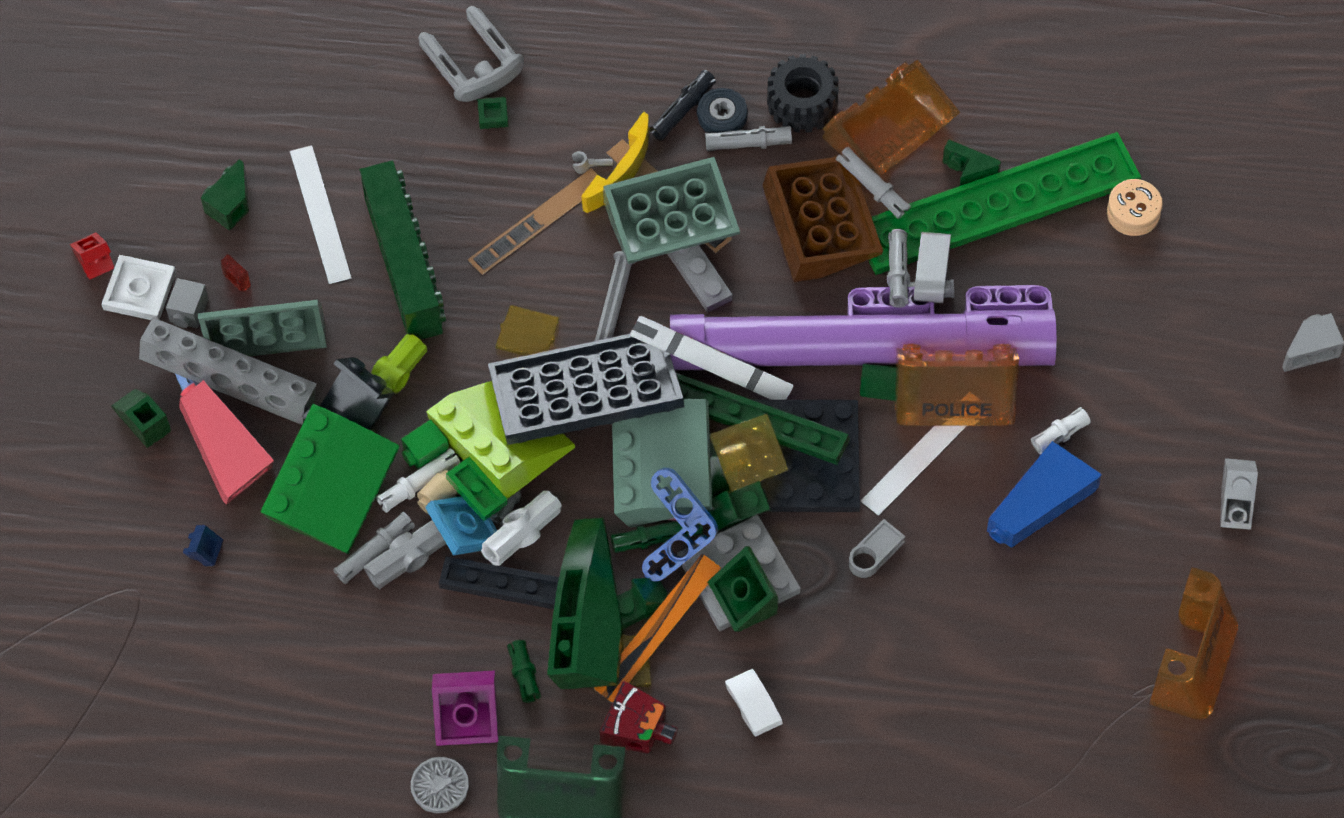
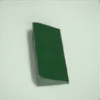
(878, 382)

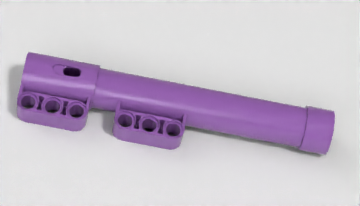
(875, 329)

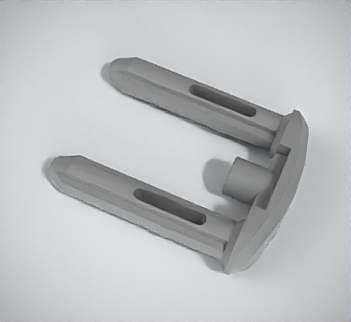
(489, 78)

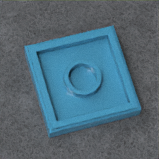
(460, 525)

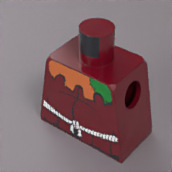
(636, 721)

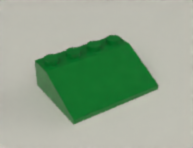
(330, 479)

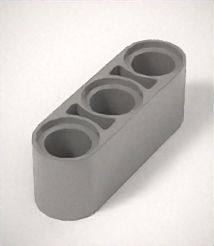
(932, 267)

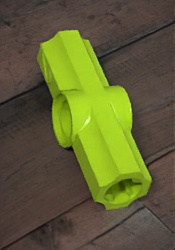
(398, 365)

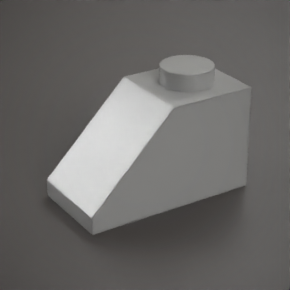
(1314, 343)

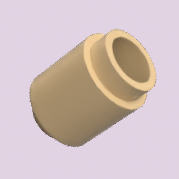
(436, 489)

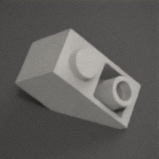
(1238, 493)

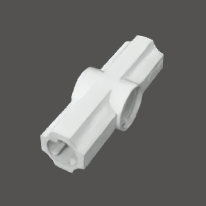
(521, 528)

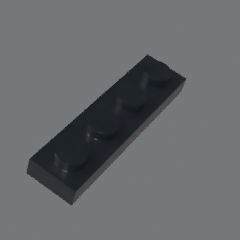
(499, 582)

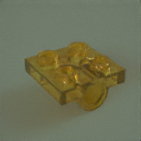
(748, 452)

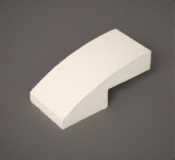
(754, 702)

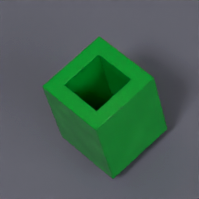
(424, 445)

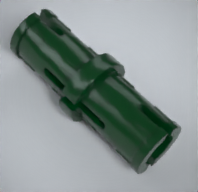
(524, 671)

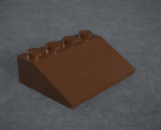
(820, 217)

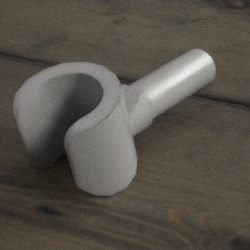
(587, 163)

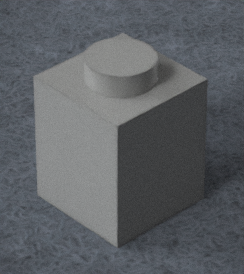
(186, 302)

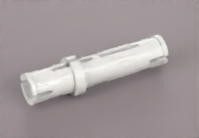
(409, 486)

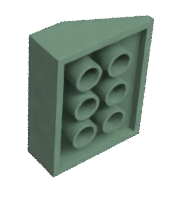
(670, 210)
(267, 328)
(656, 442)

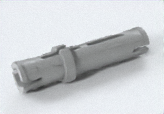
(748, 138)
(881, 190)
(898, 277)
(373, 547)

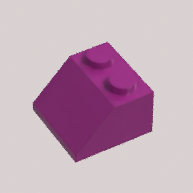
(465, 708)

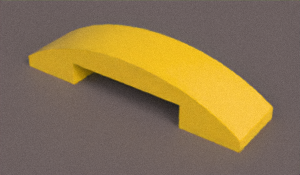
(626, 169)

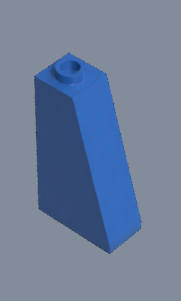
(1044, 493)

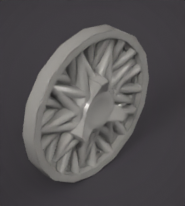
(439, 785)

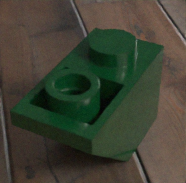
(228, 197)
(142, 417)

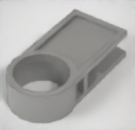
(880, 544)

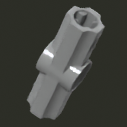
(405, 554)

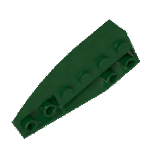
(586, 612)

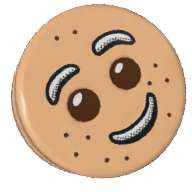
(1134, 207)

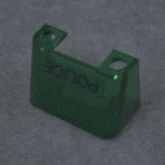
(559, 794)

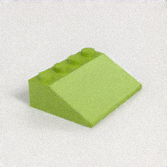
(475, 430)

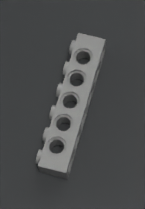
(227, 370)

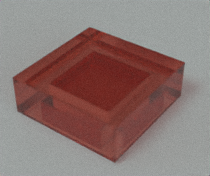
(235, 273)

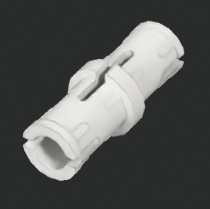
(1061, 430)

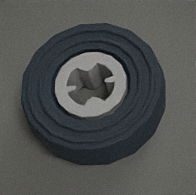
(722, 99)

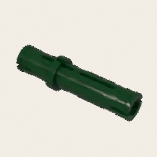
(647, 536)

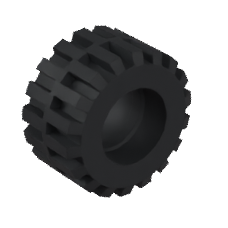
(802, 74)

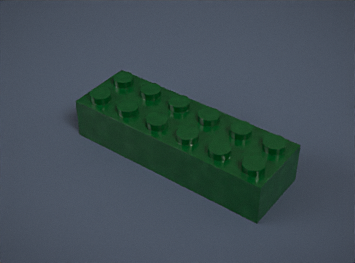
(403, 250)

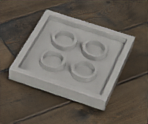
(728, 545)

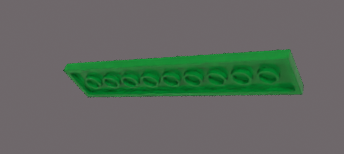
(1011, 197)

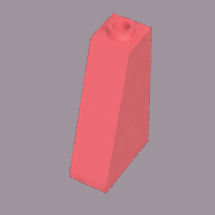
(225, 444)

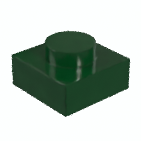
(492, 113)

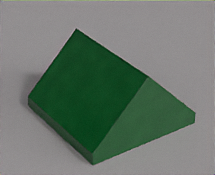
(744, 591)

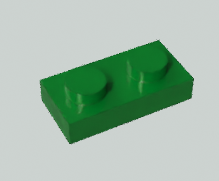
(476, 488)

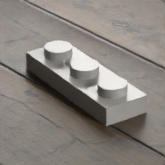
(701, 277)

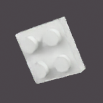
(138, 288)

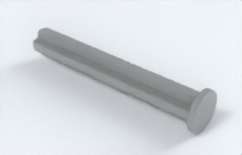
(614, 297)

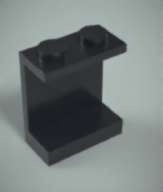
(357, 394)

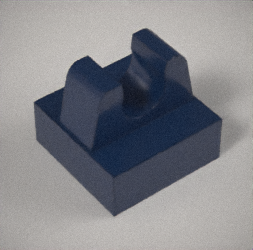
(204, 545)

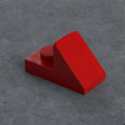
(93, 255)

